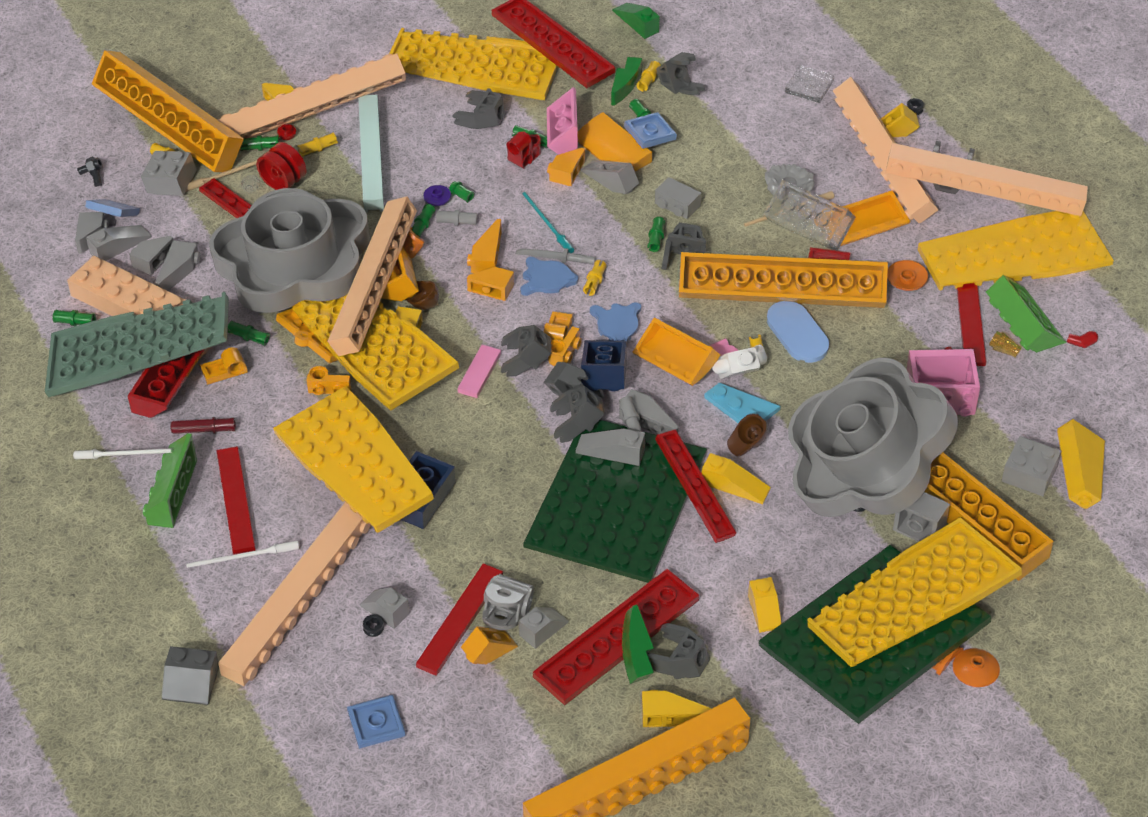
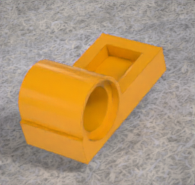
(558, 325)
(563, 350)
(228, 366)
(321, 383)

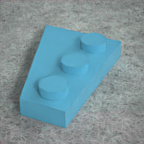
(738, 403)

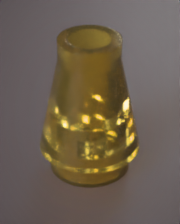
(1004, 344)

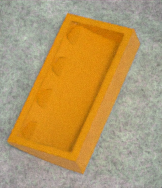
(612, 143)
(875, 216)
(675, 352)

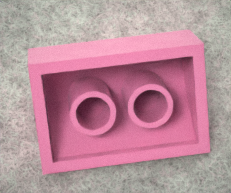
(562, 123)

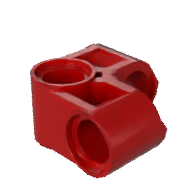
(523, 149)

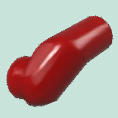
(1084, 340)

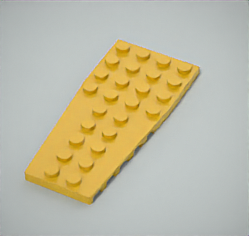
(492, 63)
(1022, 247)
(393, 358)
(355, 459)
(914, 592)

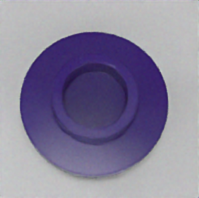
(437, 195)

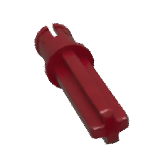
(208, 425)

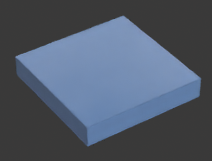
(650, 130)
(112, 207)
(376, 721)

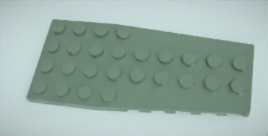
(132, 343)

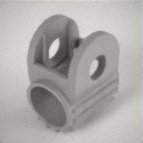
(506, 598)

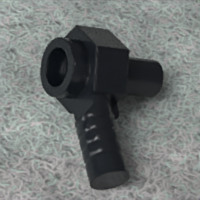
(92, 166)

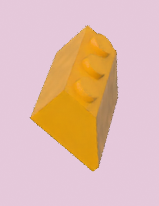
(402, 280)

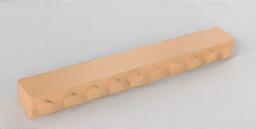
(316, 97)
(879, 141)
(986, 179)
(372, 277)
(293, 596)

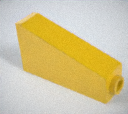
(1082, 463)

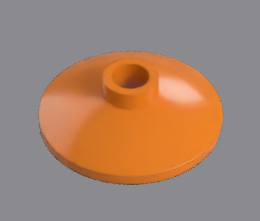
(907, 275)
(973, 674)

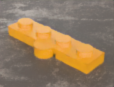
(303, 335)

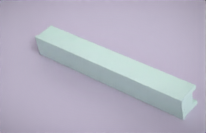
(371, 153)

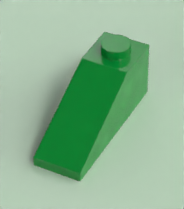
(639, 18)

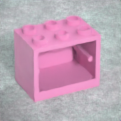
(951, 372)

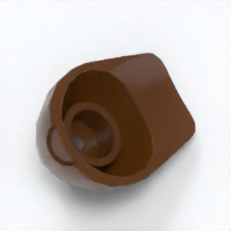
(426, 297)
(745, 434)

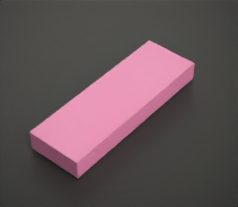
(479, 371)

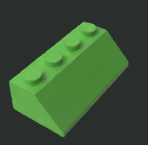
(1023, 315)
(171, 483)

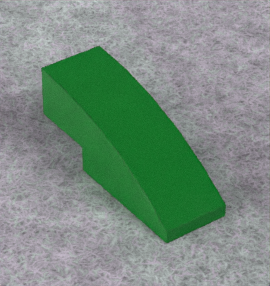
(626, 79)
(635, 646)

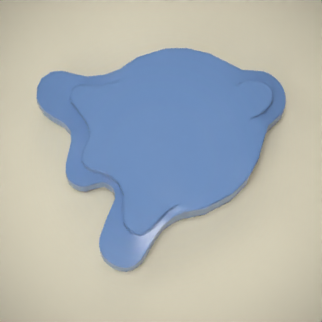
(546, 276)
(618, 322)

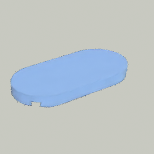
(797, 331)

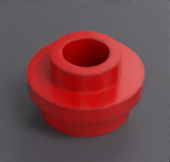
(286, 132)

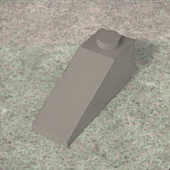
(615, 176)
(115, 240)
(178, 264)
(650, 413)
(614, 445)

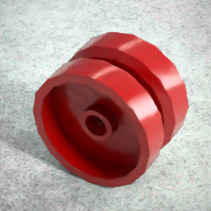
(281, 166)

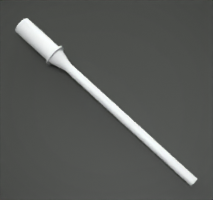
(95, 454)
(278, 548)

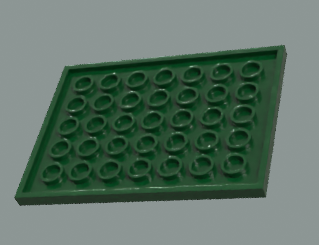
(612, 510)
(872, 683)

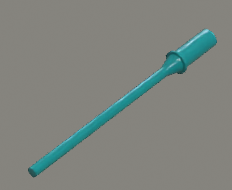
(560, 238)

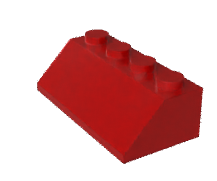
(160, 385)

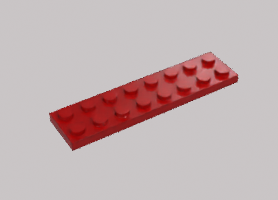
(554, 42)
(601, 645)

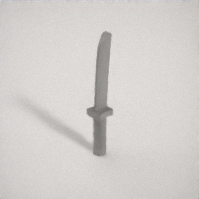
(557, 255)

